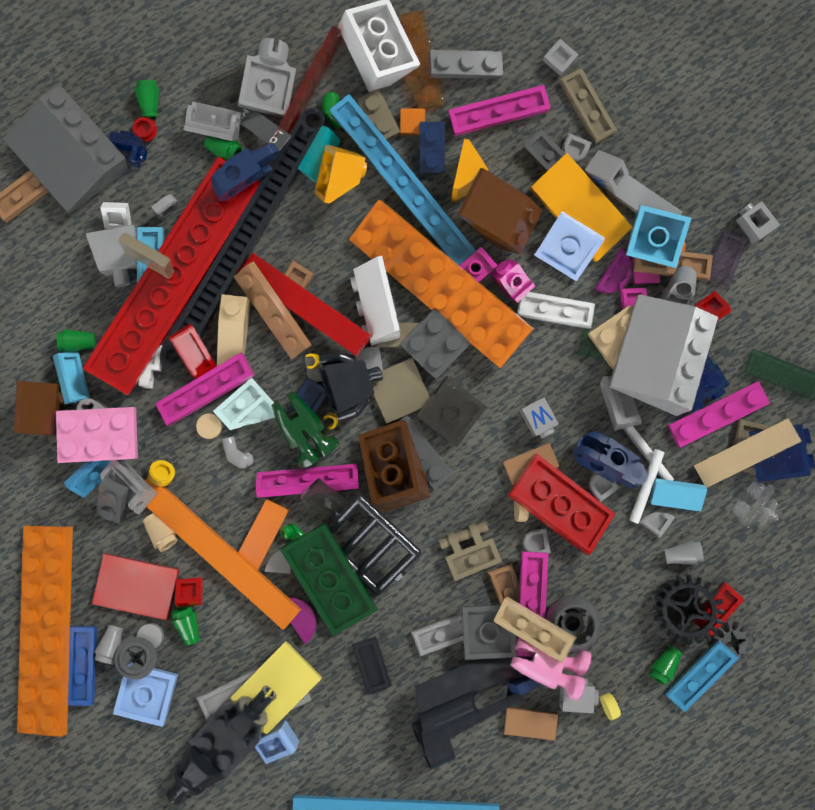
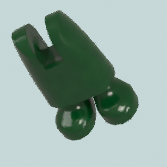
(298, 426)

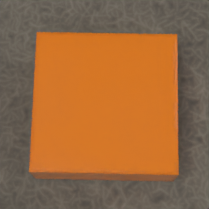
(410, 121)

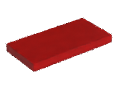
(561, 504)

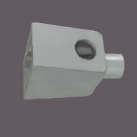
(110, 255)

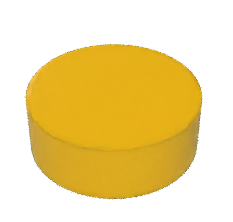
(161, 473)

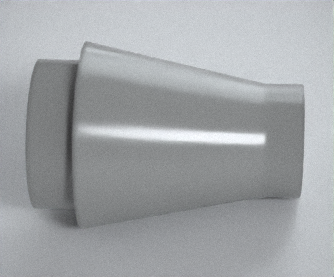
(685, 553)
(108, 645)

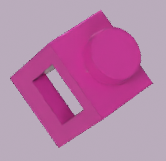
(484, 261)
(512, 280)

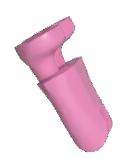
(549, 670)

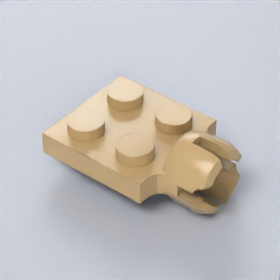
(610, 334)

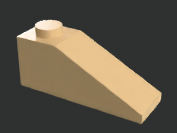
(232, 327)

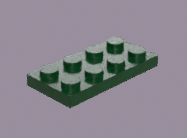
(328, 579)

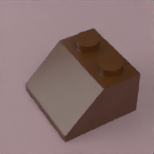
(37, 408)

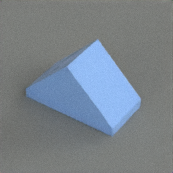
(277, 743)

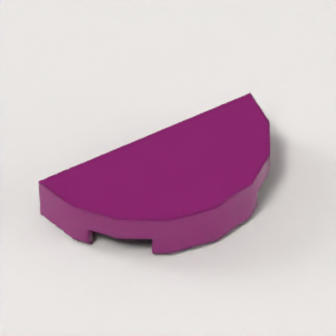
(617, 274)
(305, 620)

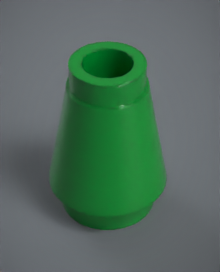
(147, 96)
(222, 148)
(75, 340)
(186, 624)
(665, 665)

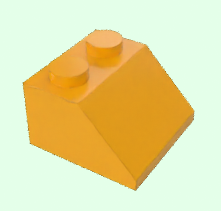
(339, 173)

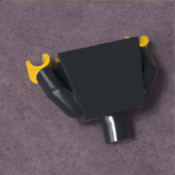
(345, 383)

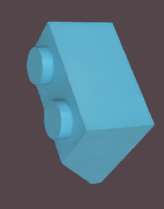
(658, 236)

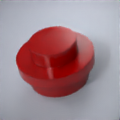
(145, 129)

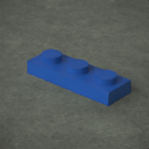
(82, 665)

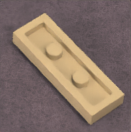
(534, 629)

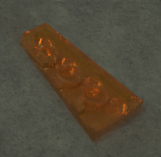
(423, 89)

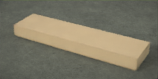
(747, 453)

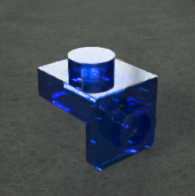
(128, 142)

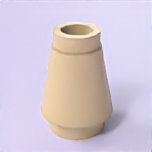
(159, 533)

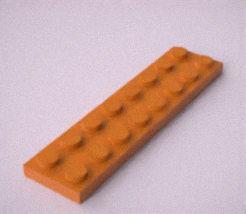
(441, 283)
(45, 630)

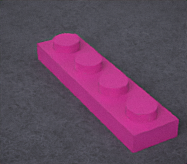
(499, 110)
(205, 389)
(718, 414)
(297, 480)
(533, 584)

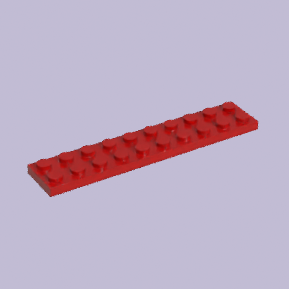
(159, 301)

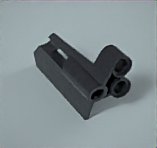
(449, 706)

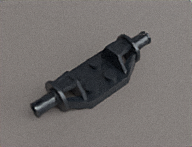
(221, 744)

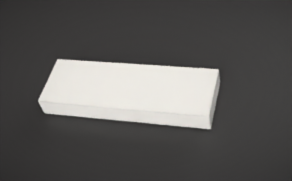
(556, 310)

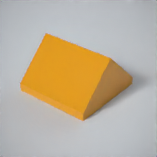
(467, 170)

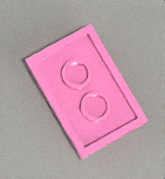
(96, 435)

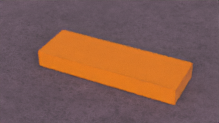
(263, 532)

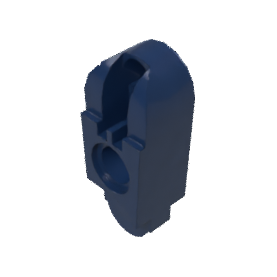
(242, 171)
(596, 453)

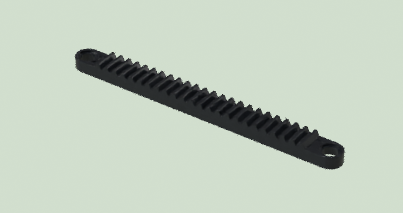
(247, 231)

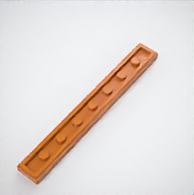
(223, 557)

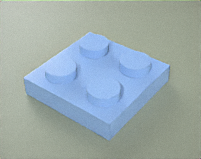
(569, 246)
(147, 697)

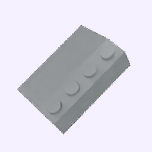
(663, 353)

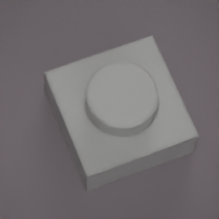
(560, 57)

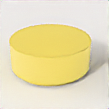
(610, 706)

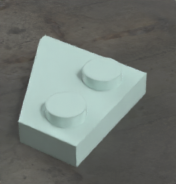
(245, 406)

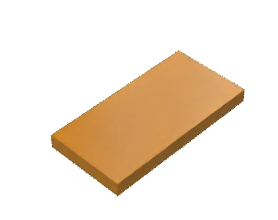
(571, 191)

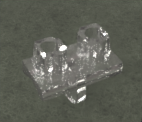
(761, 495)

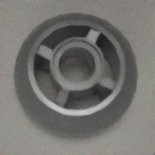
(560, 611)

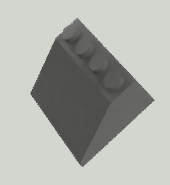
(65, 149)

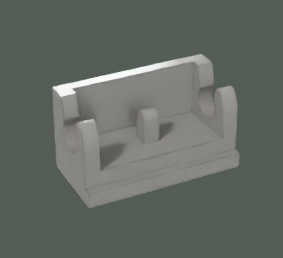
(213, 121)
(619, 406)
(139, 491)

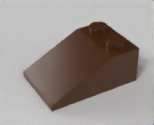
(500, 212)
(392, 467)

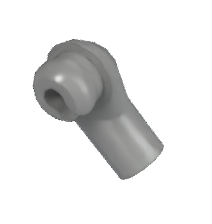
(235, 456)

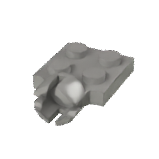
(267, 80)

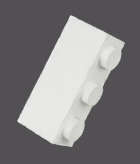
(378, 44)
(375, 301)

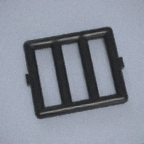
(395, 536)

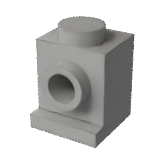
(763, 218)

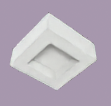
(115, 215)

